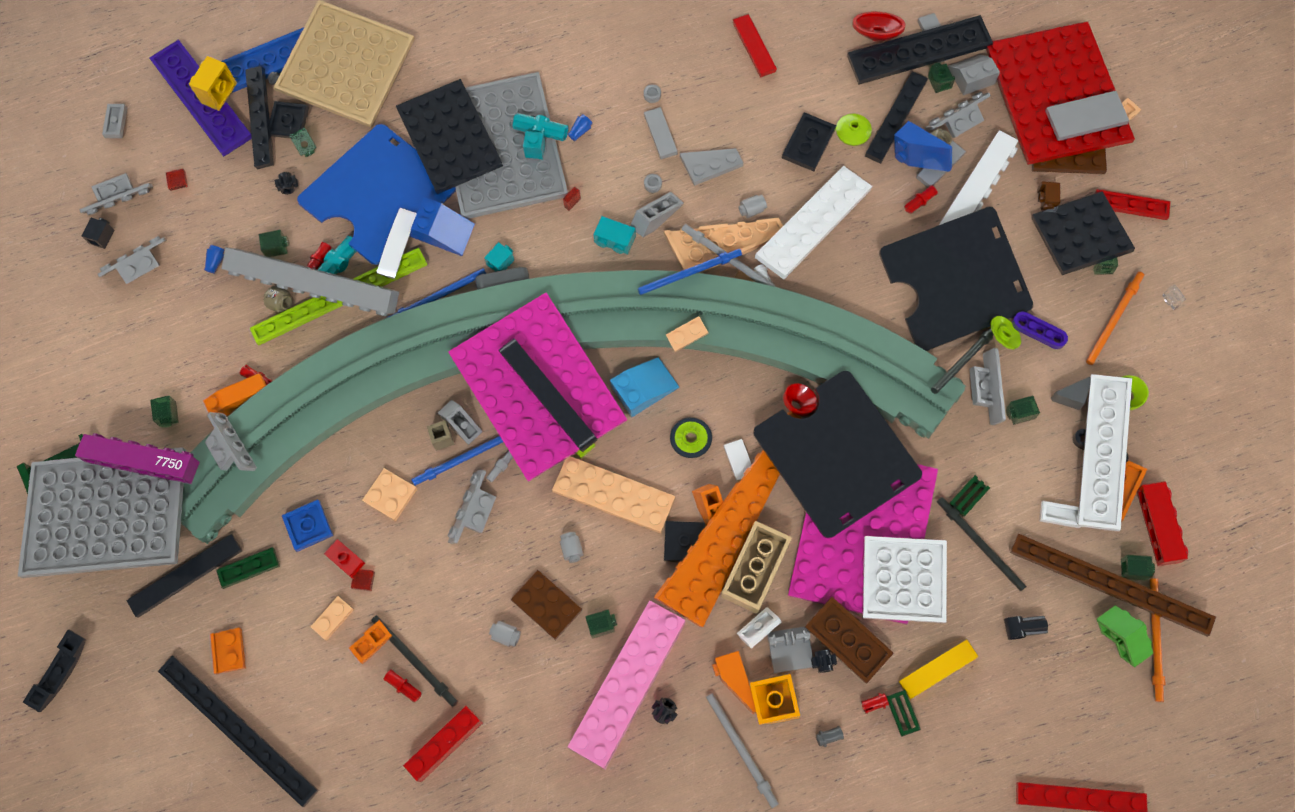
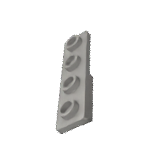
(962, 118)
(114, 190)
(136, 264)
(987, 386)
(226, 444)
(474, 510)

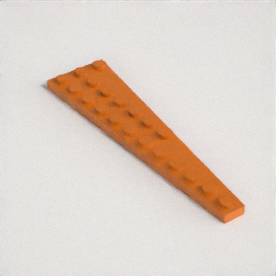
(709, 562)

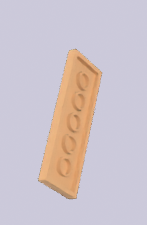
(614, 494)

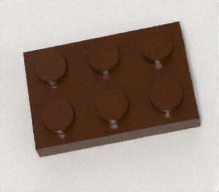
(546, 604)

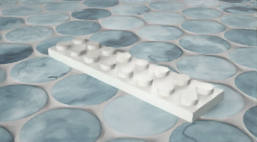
(813, 222)
(1105, 453)

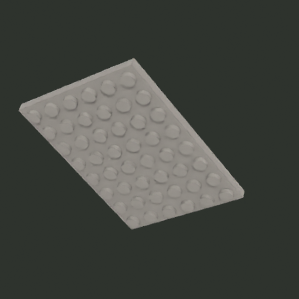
(520, 179)
(98, 519)

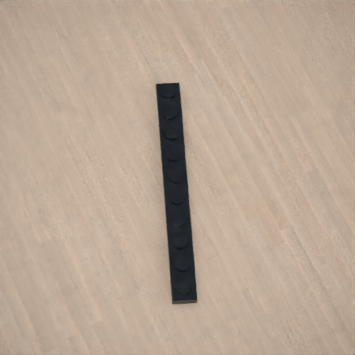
(238, 731)

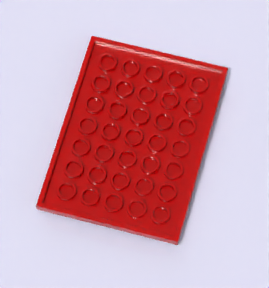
(1049, 71)

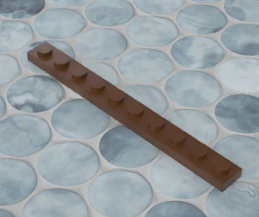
(1113, 585)

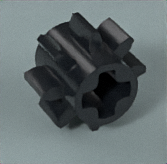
(286, 183)
(824, 661)
(664, 711)

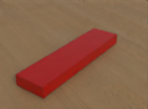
(754, 45)
(1138, 205)

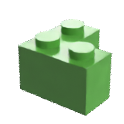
(1128, 635)

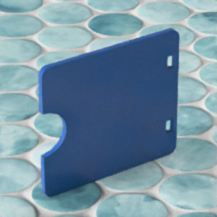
(370, 188)

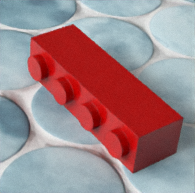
(1162, 524)
(443, 744)

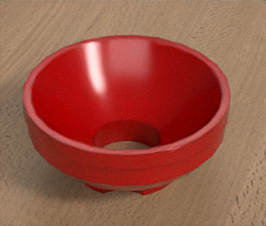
(803, 395)

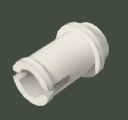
(762, 270)

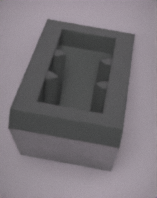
(1073, 395)

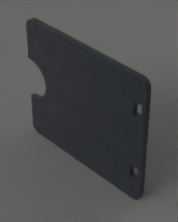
(958, 277)
(838, 456)

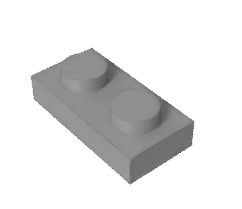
(114, 121)

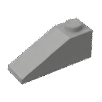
(655, 214)

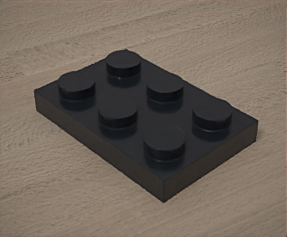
(809, 142)

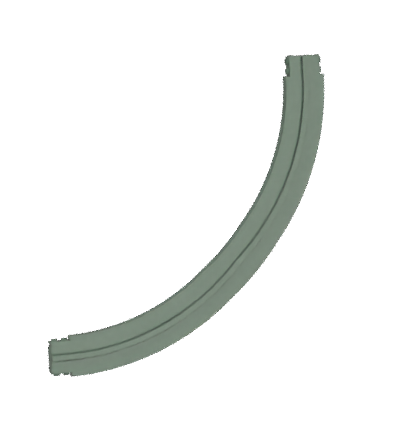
(602, 312)

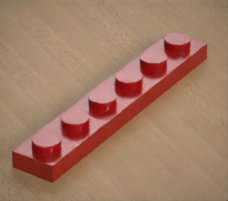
(1080, 798)

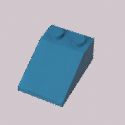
(643, 386)

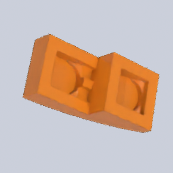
(371, 642)

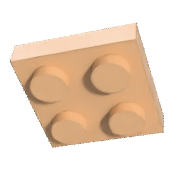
(389, 494)

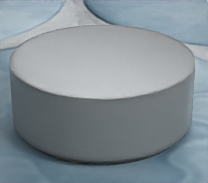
(652, 93)
(653, 183)

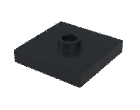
(287, 118)
(679, 538)

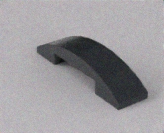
(57, 673)

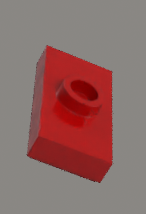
(344, 558)

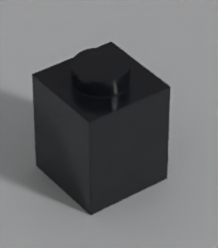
(98, 232)

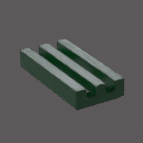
(980, 484)
(910, 730)

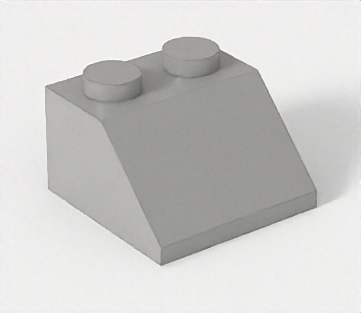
(974, 73)

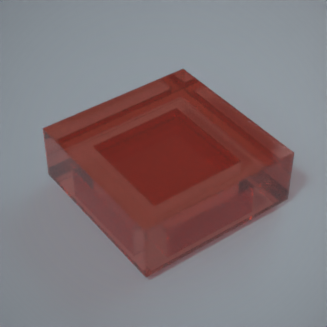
(176, 179)
(571, 198)
(363, 580)

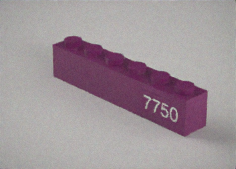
(137, 458)

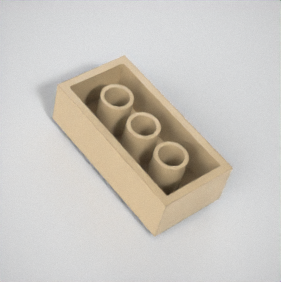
(756, 567)

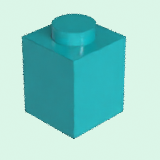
(534, 145)
(499, 257)

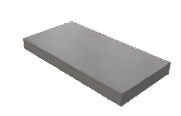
(1087, 115)

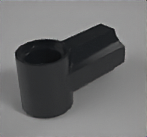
(1021, 627)

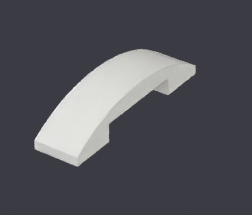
(396, 243)

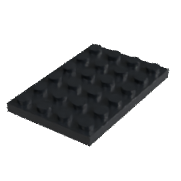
(449, 136)

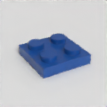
(307, 525)

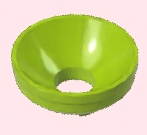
(1139, 390)

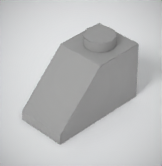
(460, 421)

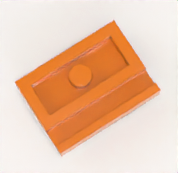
(227, 651)

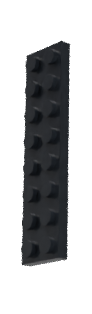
(919, 49)

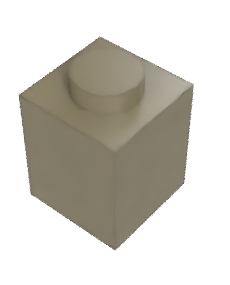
(440, 435)

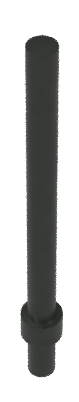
(983, 340)
(953, 514)
(440, 688)

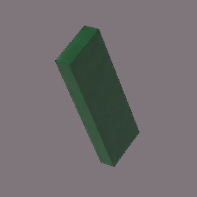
(247, 568)

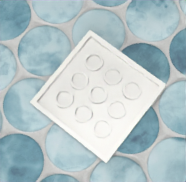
(905, 579)

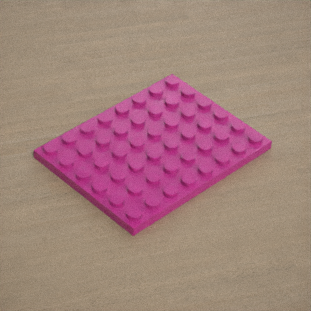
(513, 409)
(836, 564)

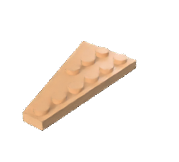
(728, 237)

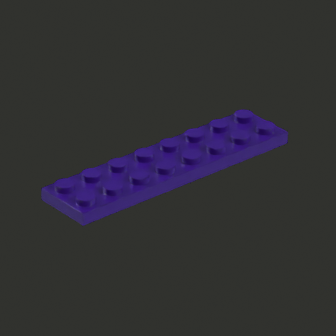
(220, 126)

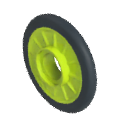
(691, 449)

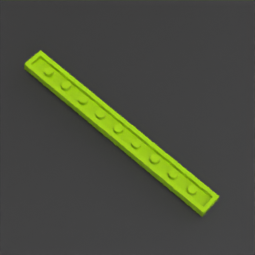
(317, 307)

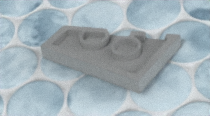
(710, 164)

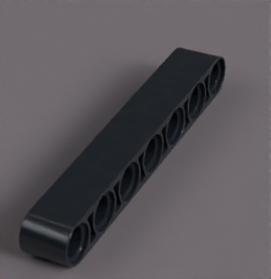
(548, 395)

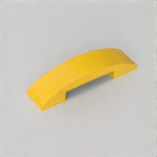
(938, 669)

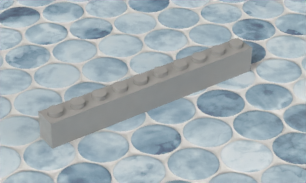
(310, 280)

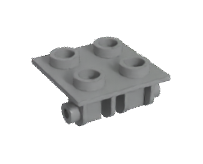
(790, 649)

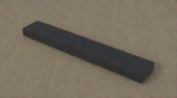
(184, 576)

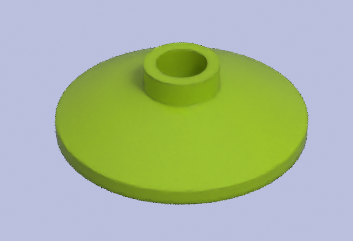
(851, 135)
(1005, 332)

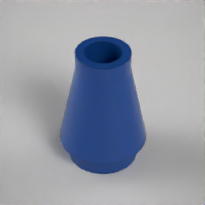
(580, 127)
(213, 258)

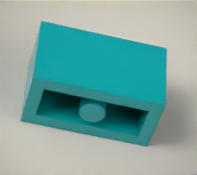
(614, 235)

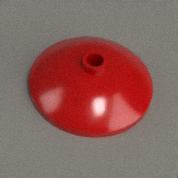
(878, 25)

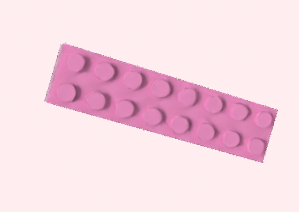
(626, 685)

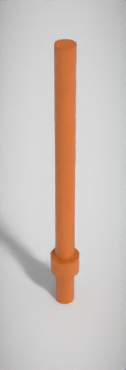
(1131, 290)
(1158, 679)

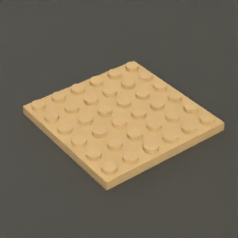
(344, 63)

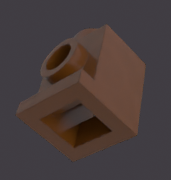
(1049, 195)

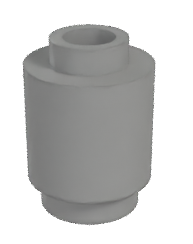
(752, 206)
(571, 547)
(504, 634)

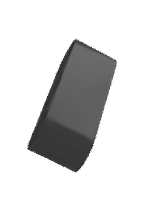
(501, 277)

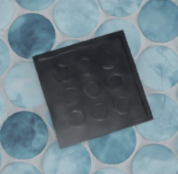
(1082, 233)

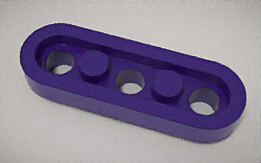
(1048, 331)

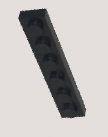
(259, 117)
(896, 117)

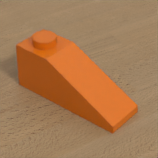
(233, 396)
(707, 500)
(733, 676)

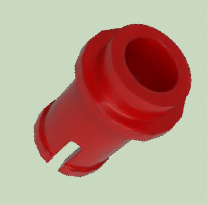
(875, 703)

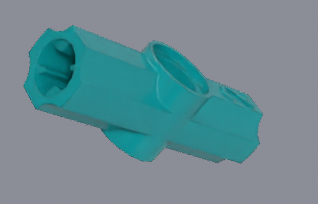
(540, 124)
(338, 260)

